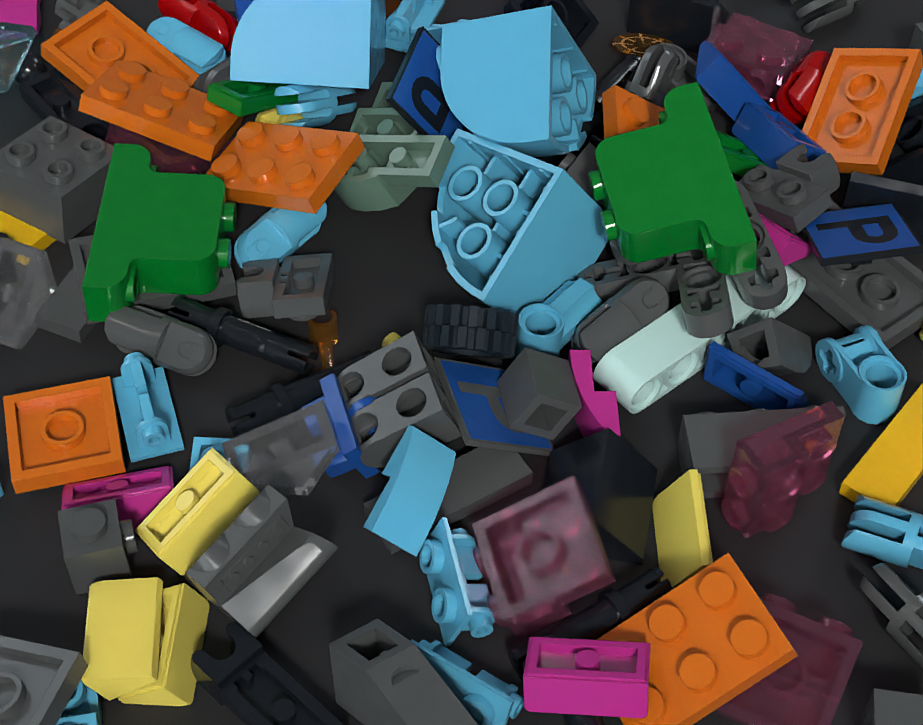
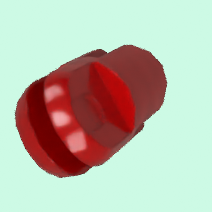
(204, 17)
(801, 86)

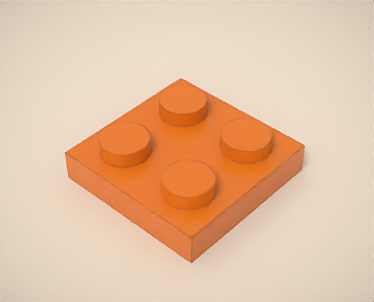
(63, 435)

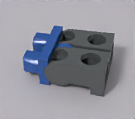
(379, 399)

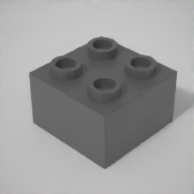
(54, 178)

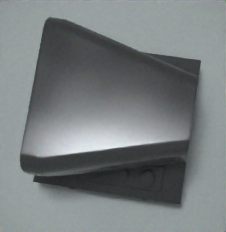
(259, 563)

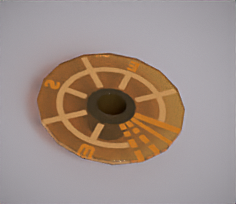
(636, 43)

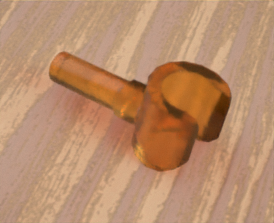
(325, 337)

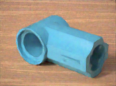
(551, 324)

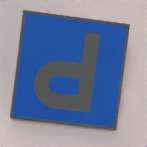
(480, 411)

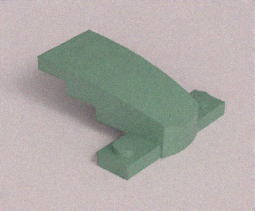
(393, 158)

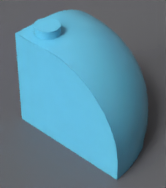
(310, 42)
(518, 81)
(512, 224)

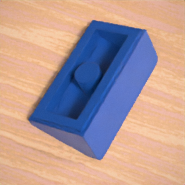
(724, 82)
(771, 134)
(750, 382)

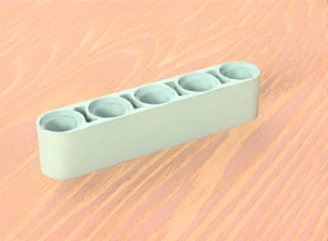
(667, 355)

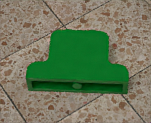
(673, 189)
(155, 234)

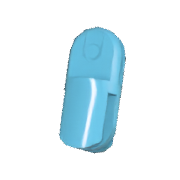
(187, 43)
(315, 104)
(277, 234)
(885, 532)

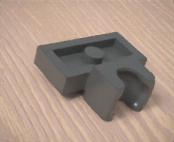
(796, 190)
(292, 291)

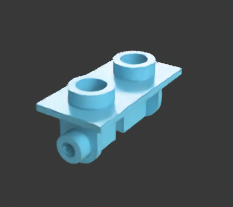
(409, 16)
(146, 409)
(449, 565)
(483, 695)

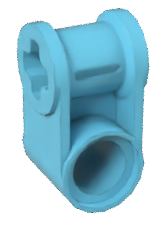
(863, 374)

